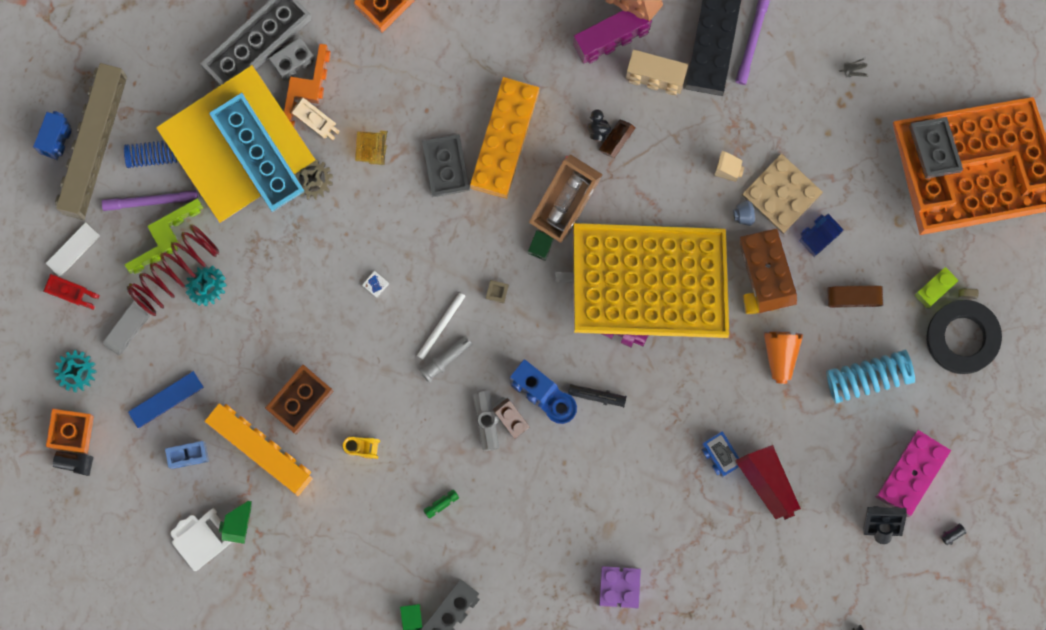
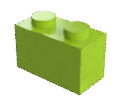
(936, 288)

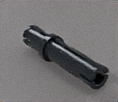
(620, 399)

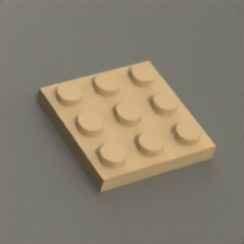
(782, 193)

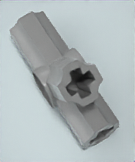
(484, 409)

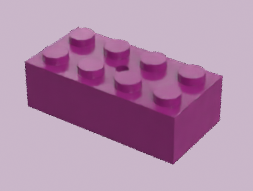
(609, 34)

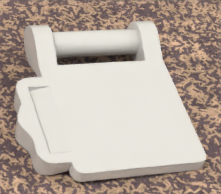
(197, 541)

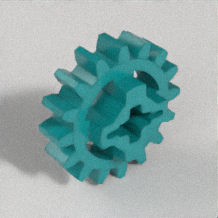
(205, 285)
(64, 375)

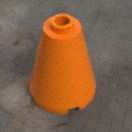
(782, 354)

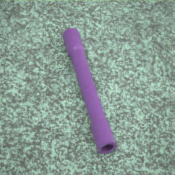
(744, 68)
(117, 203)

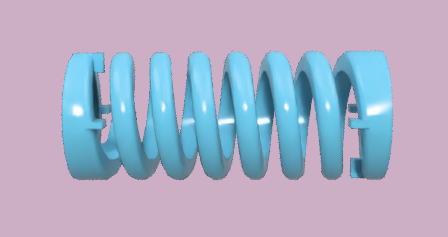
(902, 359)

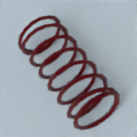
(212, 249)

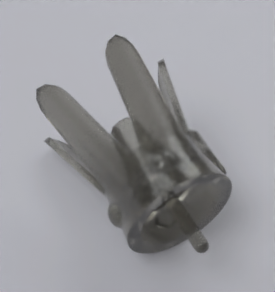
(850, 67)

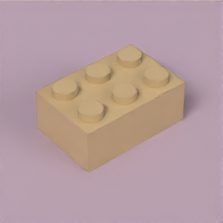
(656, 72)

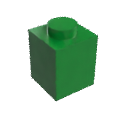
(411, 617)

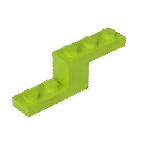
(164, 236)

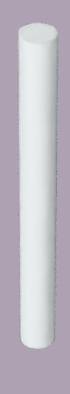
(440, 326)

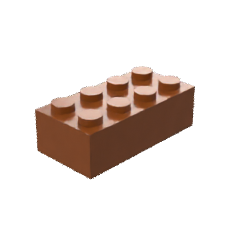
(768, 270)

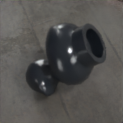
(598, 127)

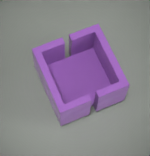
(620, 587)

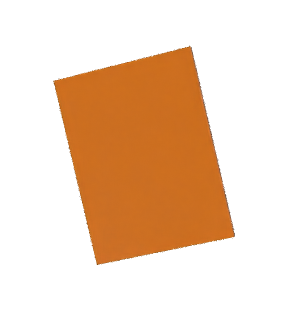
(1001, 163)

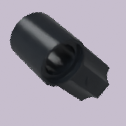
(77, 463)

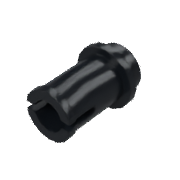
(953, 534)

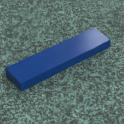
(166, 399)

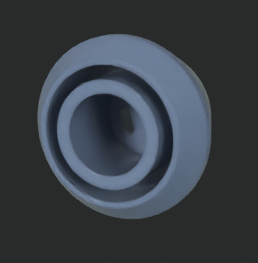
(744, 213)

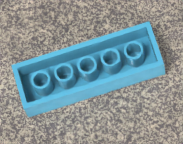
(256, 152)

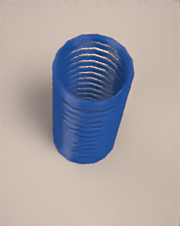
(127, 155)

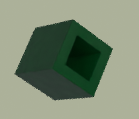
(540, 245)

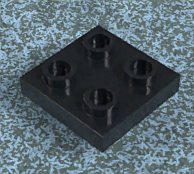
(884, 519)

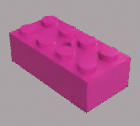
(913, 472)

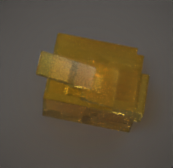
(371, 147)

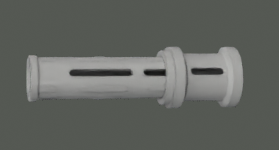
(438, 364)

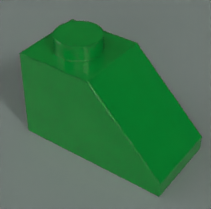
(236, 524)

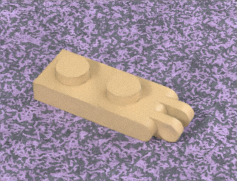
(314, 119)

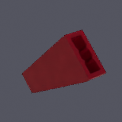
(770, 481)

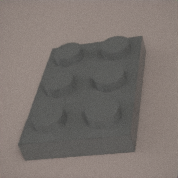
(936, 147)
(445, 165)

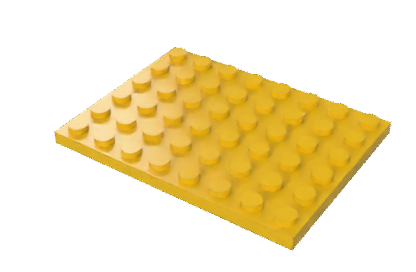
(650, 280)

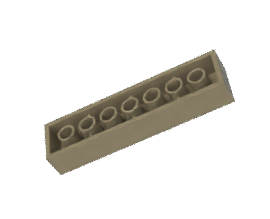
(91, 141)

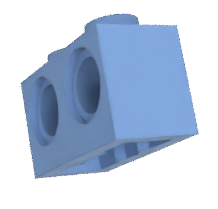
(187, 455)

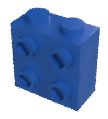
(52, 135)

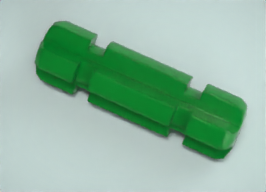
(441, 503)

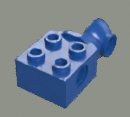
(544, 392)

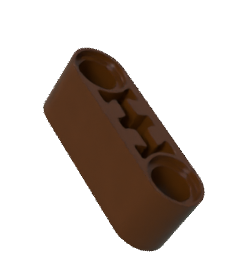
(855, 296)

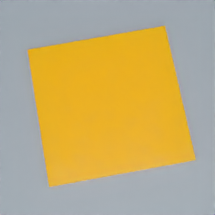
(209, 157)

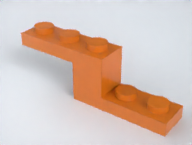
(308, 89)

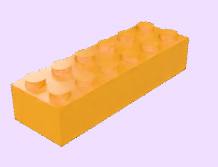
(504, 138)
(258, 449)

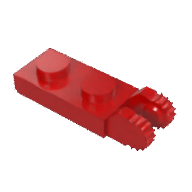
(69, 291)

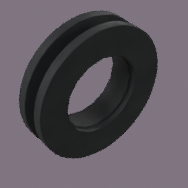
(979, 314)

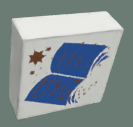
(375, 284)

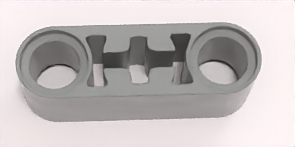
(126, 328)

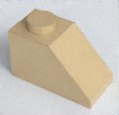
(729, 167)

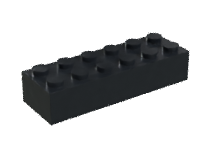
(713, 46)

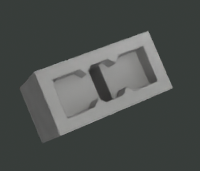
(288, 54)

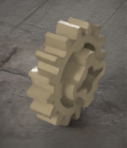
(317, 172)

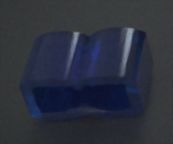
(821, 234)

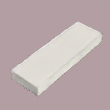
(72, 249)

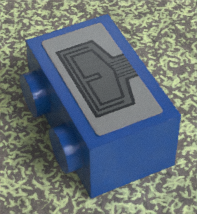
(721, 454)

